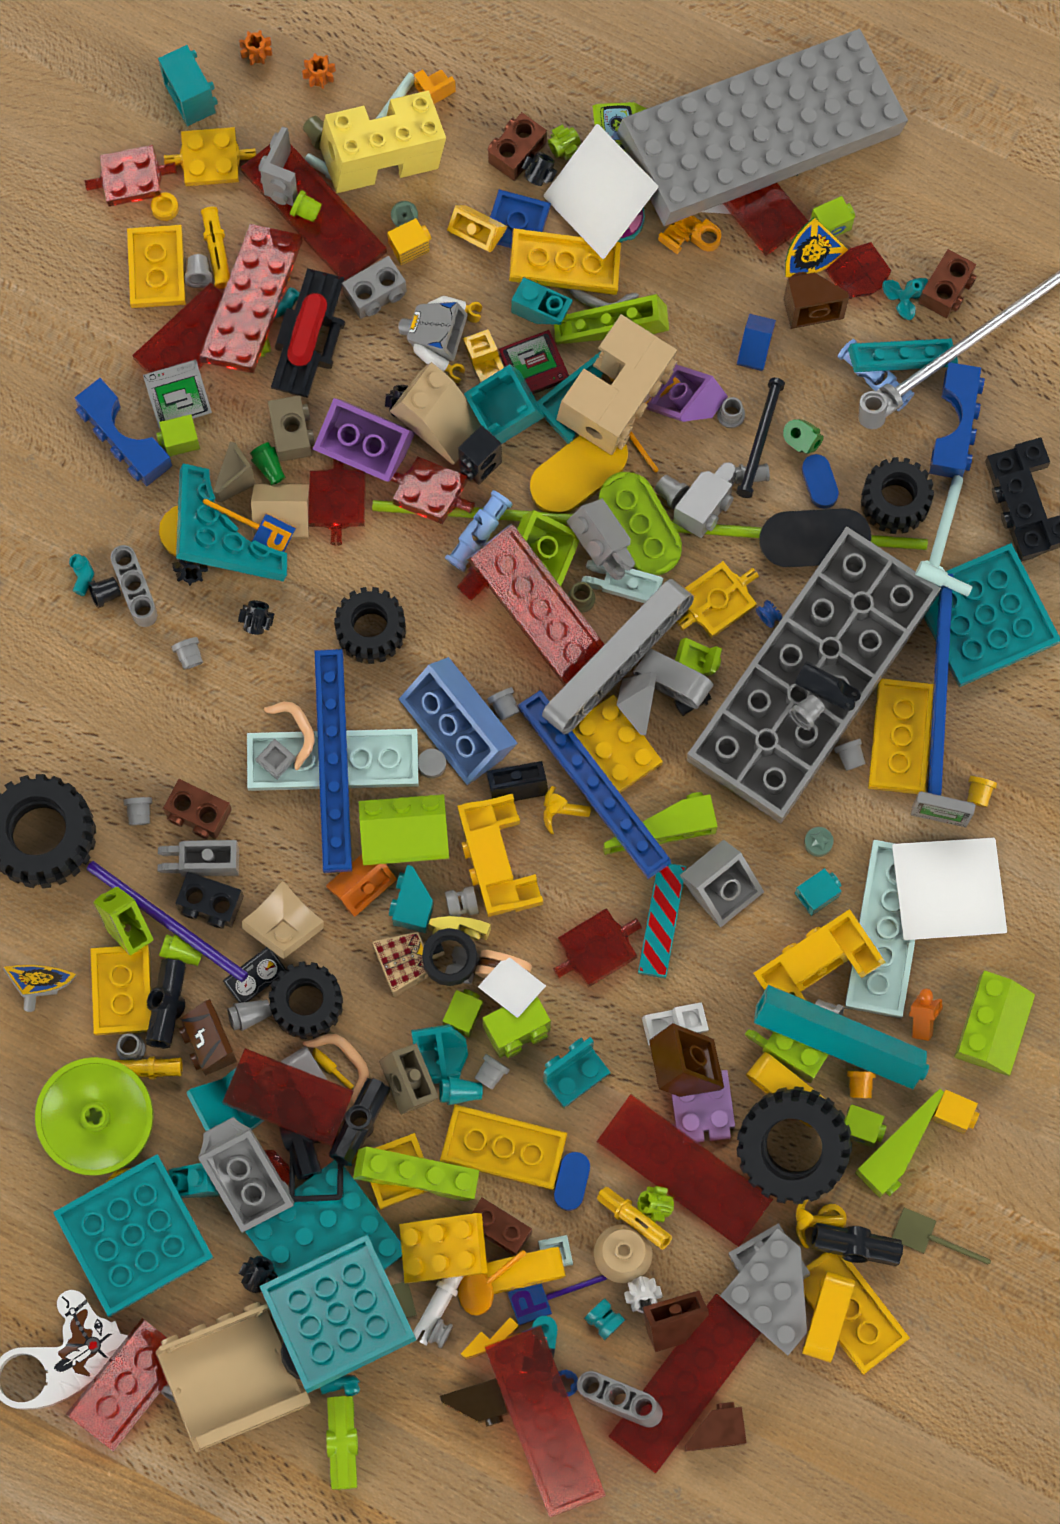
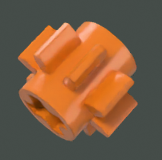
(255, 40)
(318, 71)

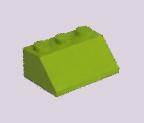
(550, 541)
(403, 829)
(995, 1023)

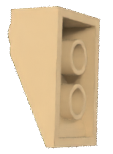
(437, 412)

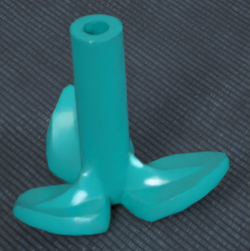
(912, 290)

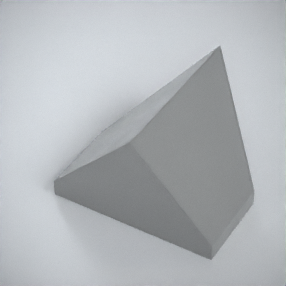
(636, 699)

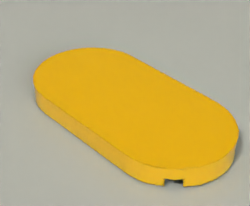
(574, 475)

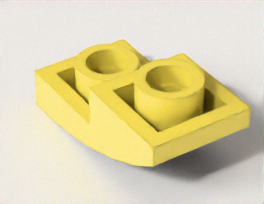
(474, 928)

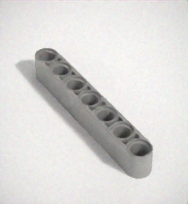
(617, 656)

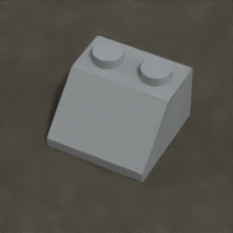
(722, 882)

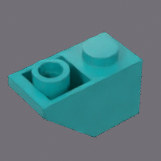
(539, 303)
(414, 903)
(193, 1181)

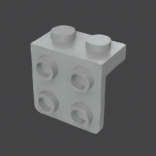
(276, 181)

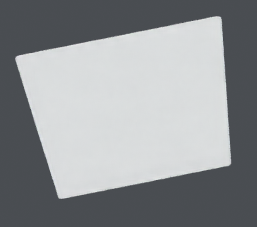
(600, 191)
(949, 888)

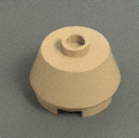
(622, 1253)

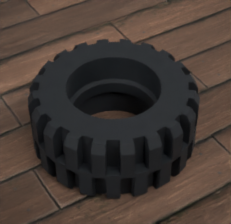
(72, 849)
(773, 1178)

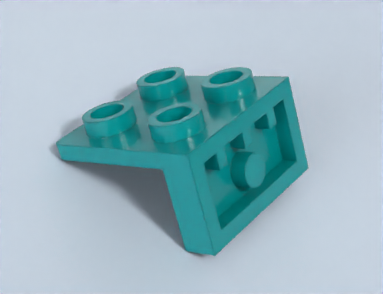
(575, 1072)
(209, 1107)

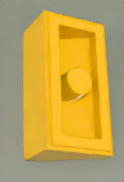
(476, 227)

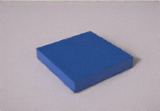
(519, 213)

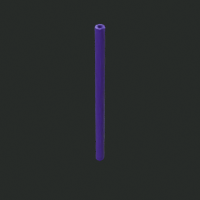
(171, 924)

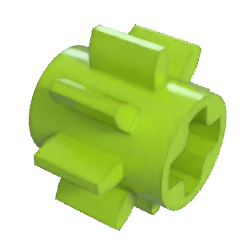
(564, 142)
(656, 1203)

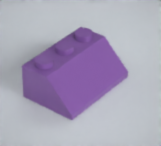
(363, 440)

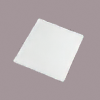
(512, 986)

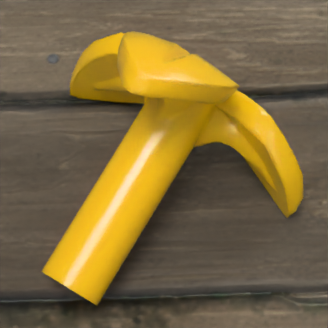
(558, 805)
(806, 1219)

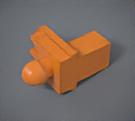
(924, 1013)

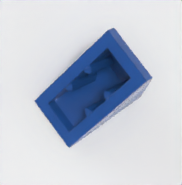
(756, 342)

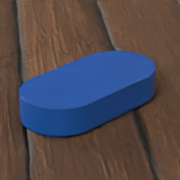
(820, 481)
(572, 1181)

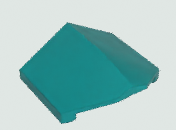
(442, 1051)

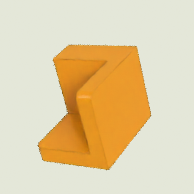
(438, 84)

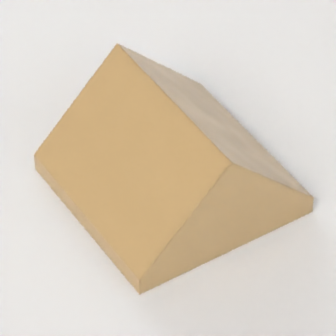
(284, 502)

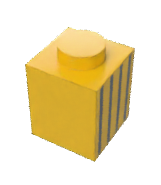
(409, 241)
(956, 1112)

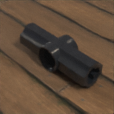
(166, 1003)
(353, 1137)
(302, 1154)
(856, 1244)

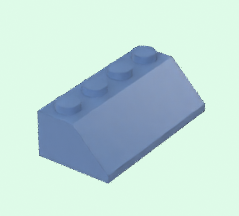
(457, 720)

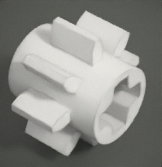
(642, 1293)

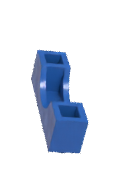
(960, 389)
(144, 456)

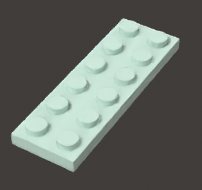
(374, 760)
(885, 987)

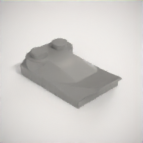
(243, 1174)

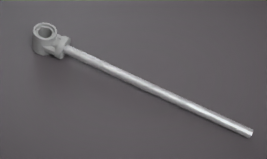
(889, 398)

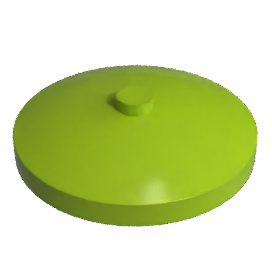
(94, 1116)

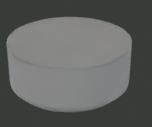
(432, 763)

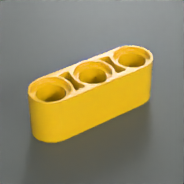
(772, 1075)
(532, 1269)
(828, 1316)

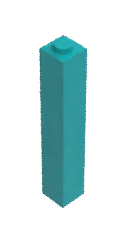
(841, 1037)

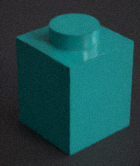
(818, 891)

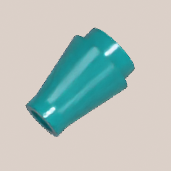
(458, 1090)

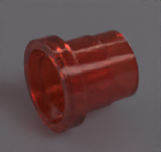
(471, 584)

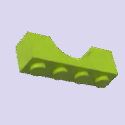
(415, 1172)

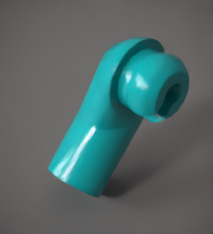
(288, 301)
(83, 571)
(346, 1382)

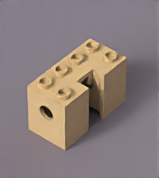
(639, 368)

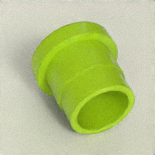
(305, 207)

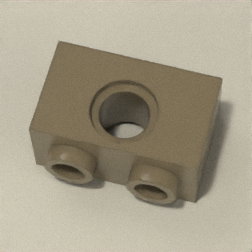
(287, 412)
(408, 1078)

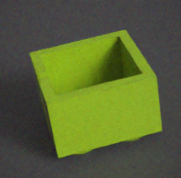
(511, 1033)

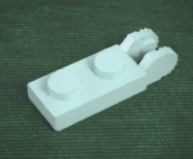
(633, 586)

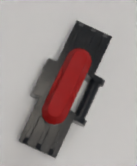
(300, 333)

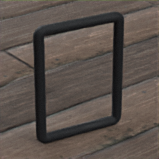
(338, 1196)

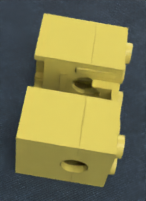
(360, 146)

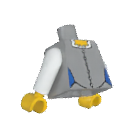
(438, 331)

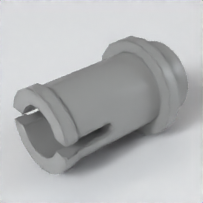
(761, 475)

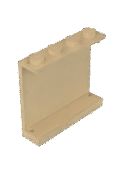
(229, 1377)

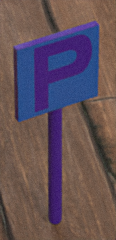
(532, 1301)

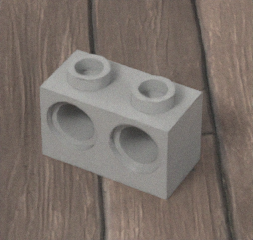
(370, 282)

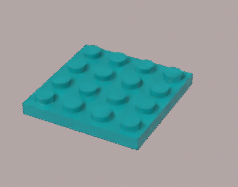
(997, 621)
(323, 1226)
(133, 1235)
(337, 1313)

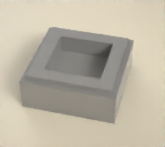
(275, 759)

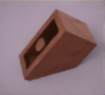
(674, 1320)
(719, 1429)

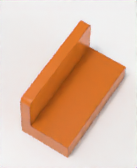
(361, 885)

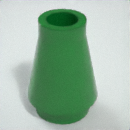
(268, 463)

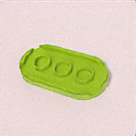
(639, 511)

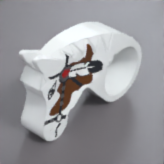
(84, 1352)

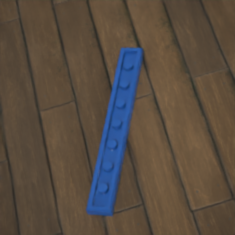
(940, 690)
(333, 761)
(597, 789)

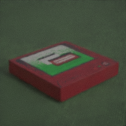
(536, 360)

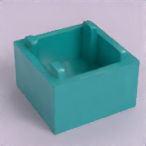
(187, 85)
(504, 404)

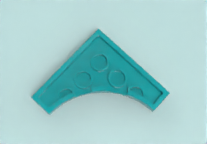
(213, 538)

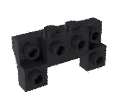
(1020, 500)

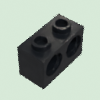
(479, 455)
(213, 893)

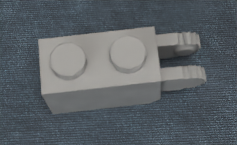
(705, 500)
(603, 537)
(202, 858)

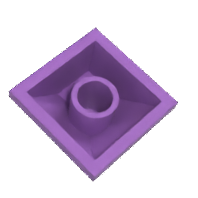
(692, 399)

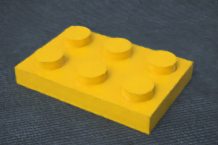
(156, 266)
(616, 745)
(120, 990)
(443, 1248)

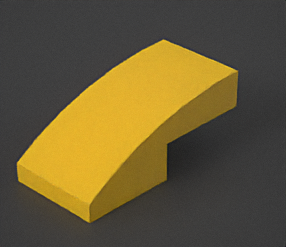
(483, 354)
(477, 1346)

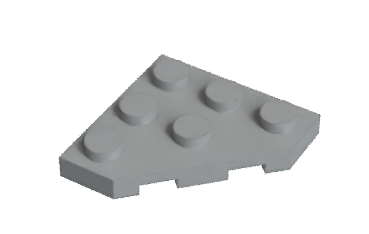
(772, 1292)

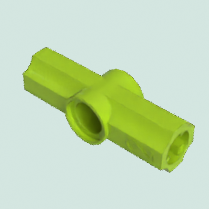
(342, 1442)

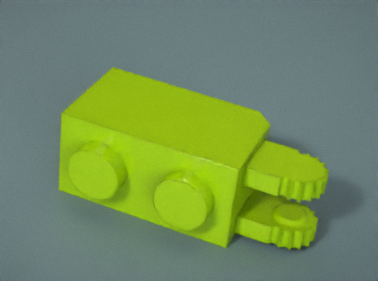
(792, 1054)

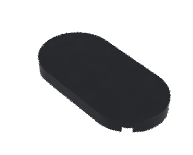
(807, 535)

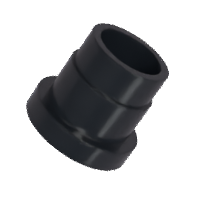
(103, 591)

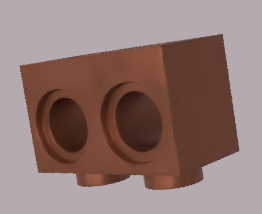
(516, 145)
(944, 282)
(200, 804)
(502, 1227)

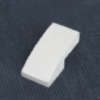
(687, 1016)

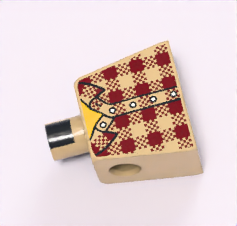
(402, 961)

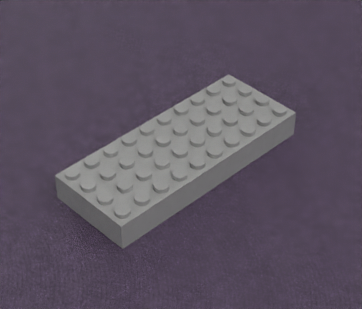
(762, 126)
(845, 622)

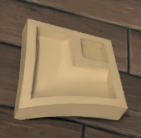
(282, 922)

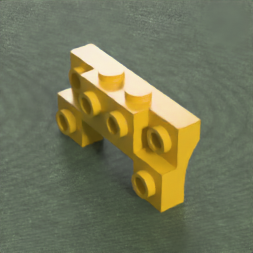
(490, 863)
(820, 954)

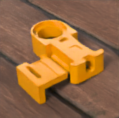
(689, 227)

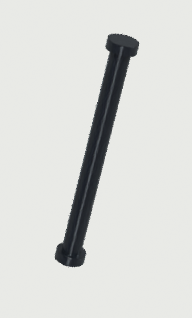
(775, 386)

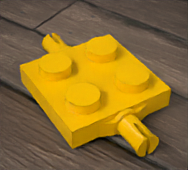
(210, 156)
(719, 599)

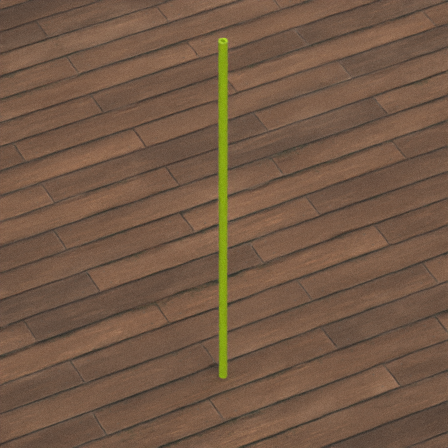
(719, 529)

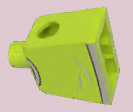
(118, 909)

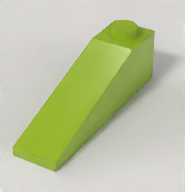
(595, 323)
(680, 821)
(890, 1161)

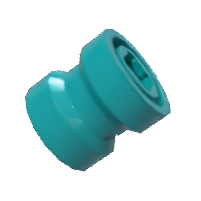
(604, 1319)

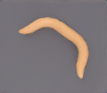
(303, 724)
(350, 1052)

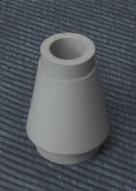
(248, 1014)

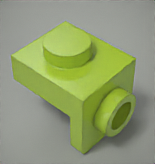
(698, 656)

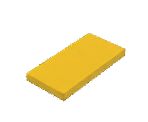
(563, 262)
(901, 736)
(503, 1147)
(868, 1327)

